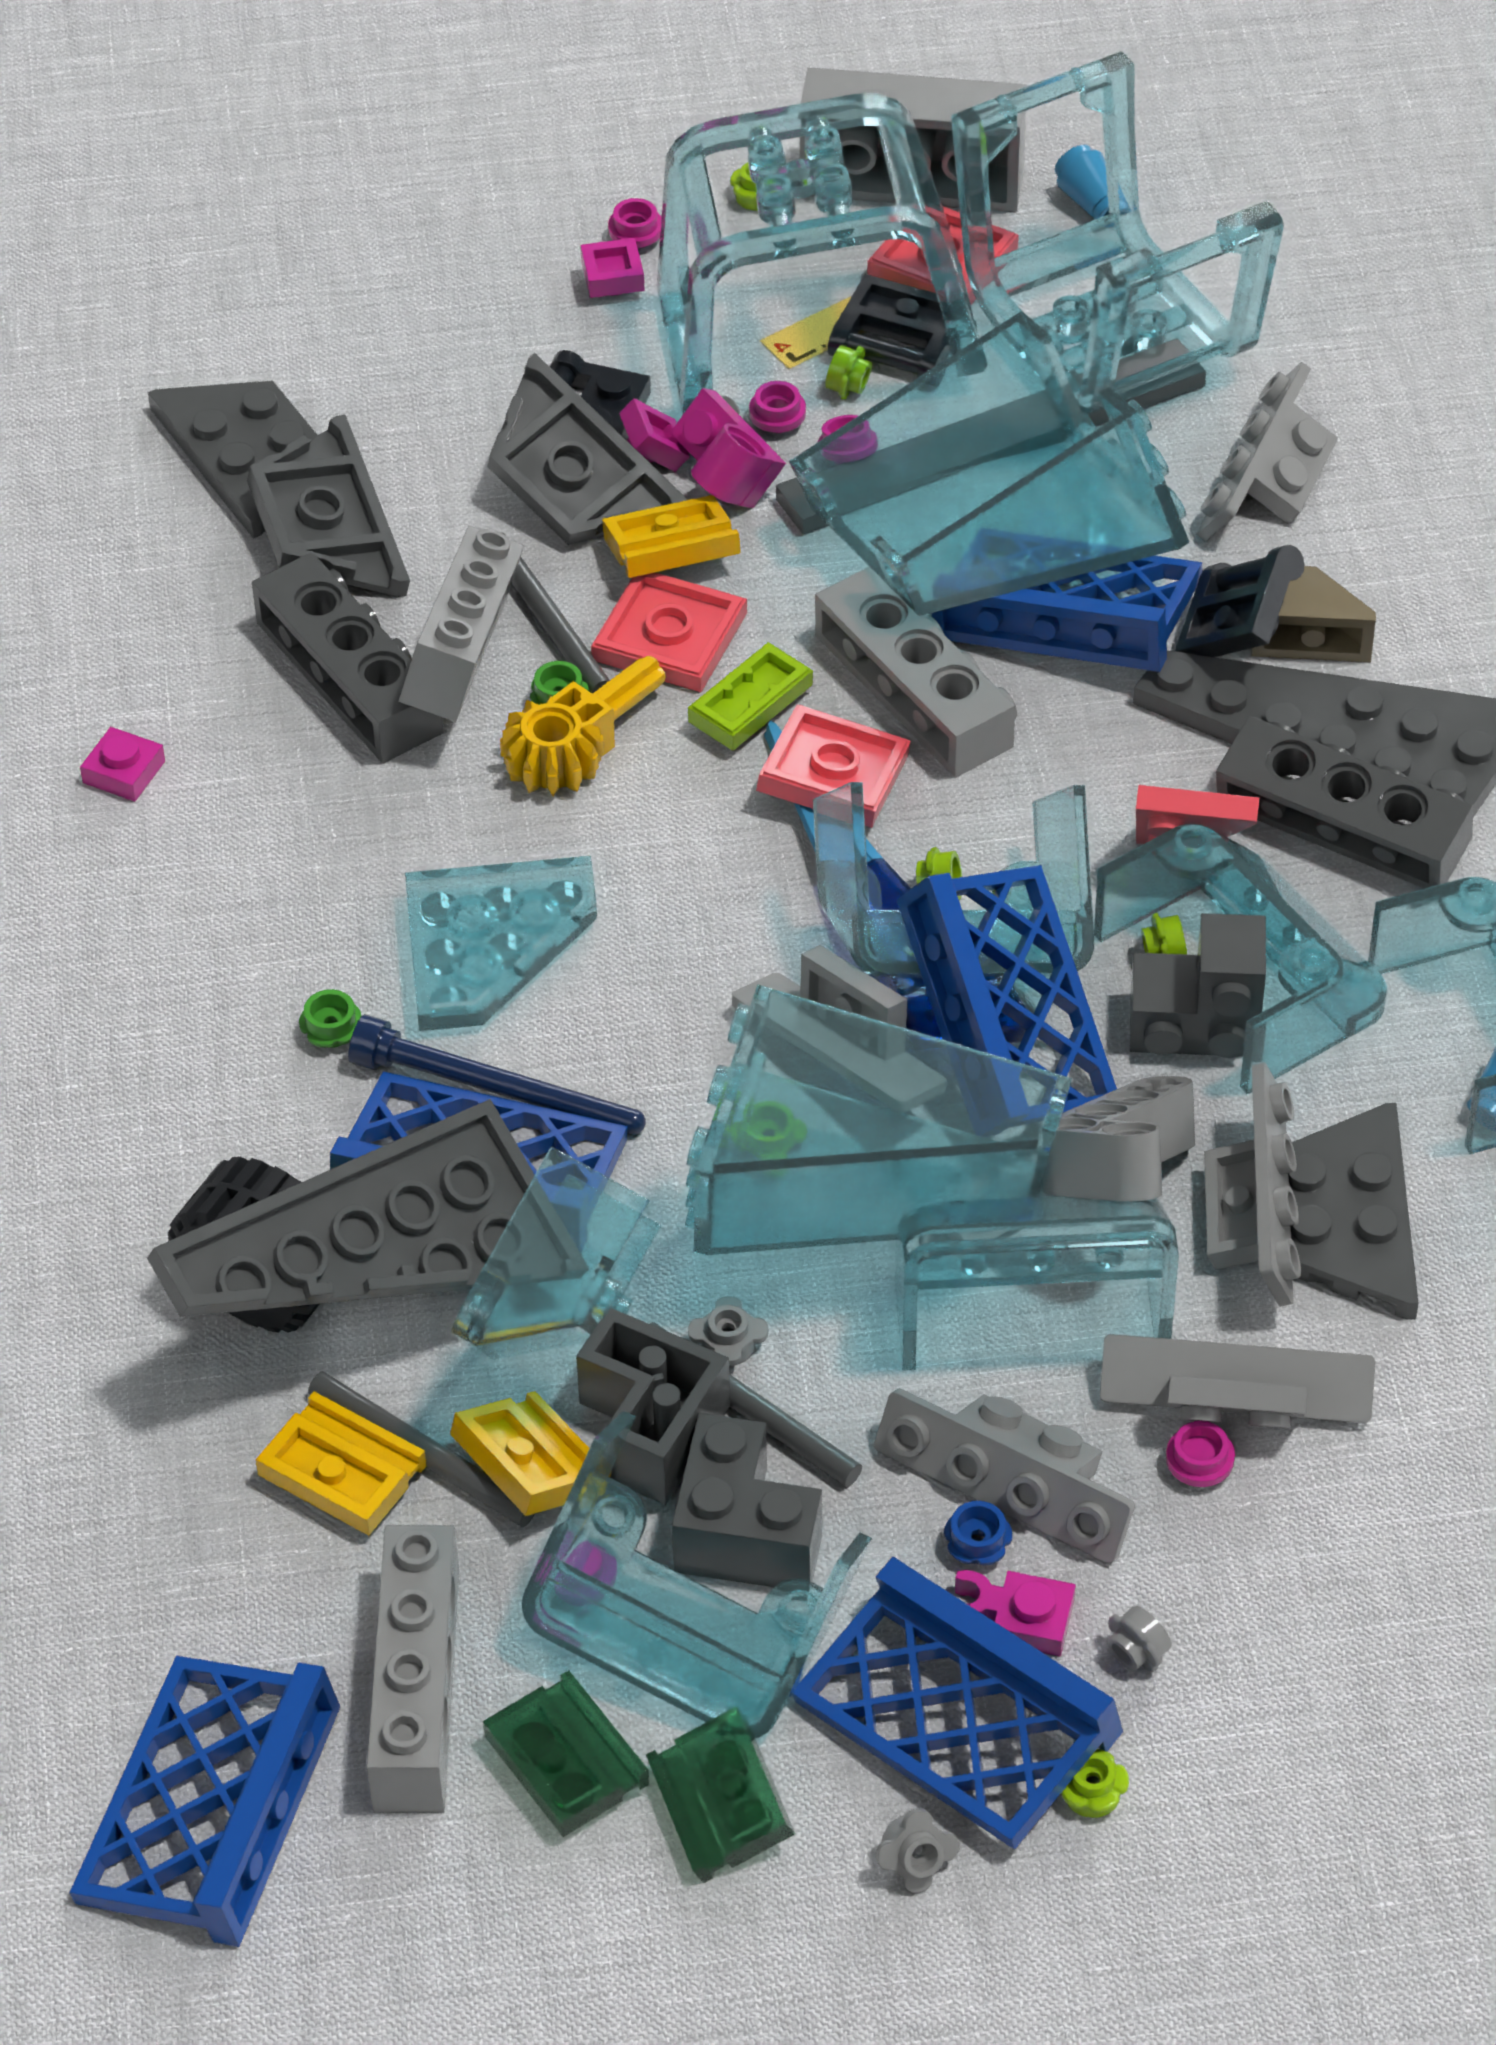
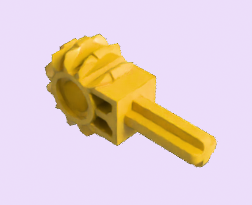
(568, 735)

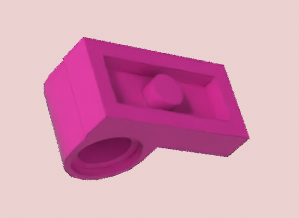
(729, 454)

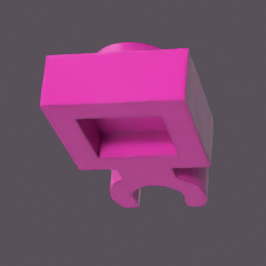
(1026, 1606)

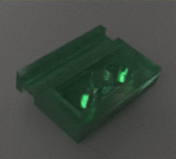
(565, 1753)
(720, 1794)

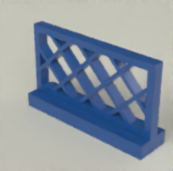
(1087, 619)
(968, 1004)
(442, 1101)
(1005, 1667)
(264, 1794)

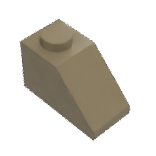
(1321, 622)

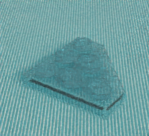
(491, 932)

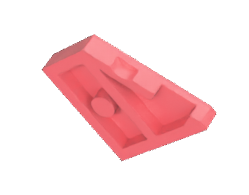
(1166, 808)

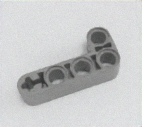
(1118, 1141)

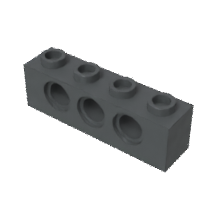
(343, 654)
(1359, 829)

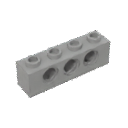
(461, 623)
(915, 672)
(413, 1669)

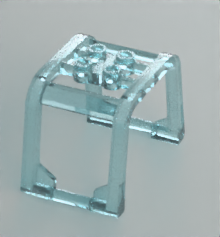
(919, 217)
(1119, 284)

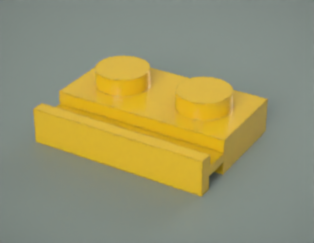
(671, 536)
(523, 1450)
(341, 1463)

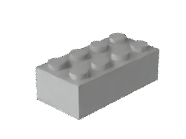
(931, 107)

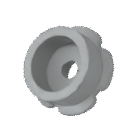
(1137, 1639)

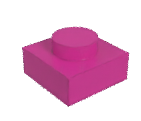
(612, 268)
(651, 436)
(122, 764)

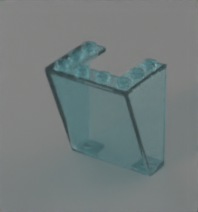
(993, 477)
(850, 1122)

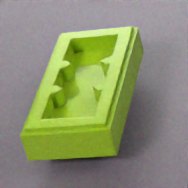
(750, 696)

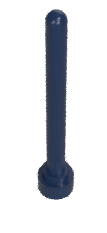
(377, 1044)

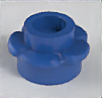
(978, 1519)

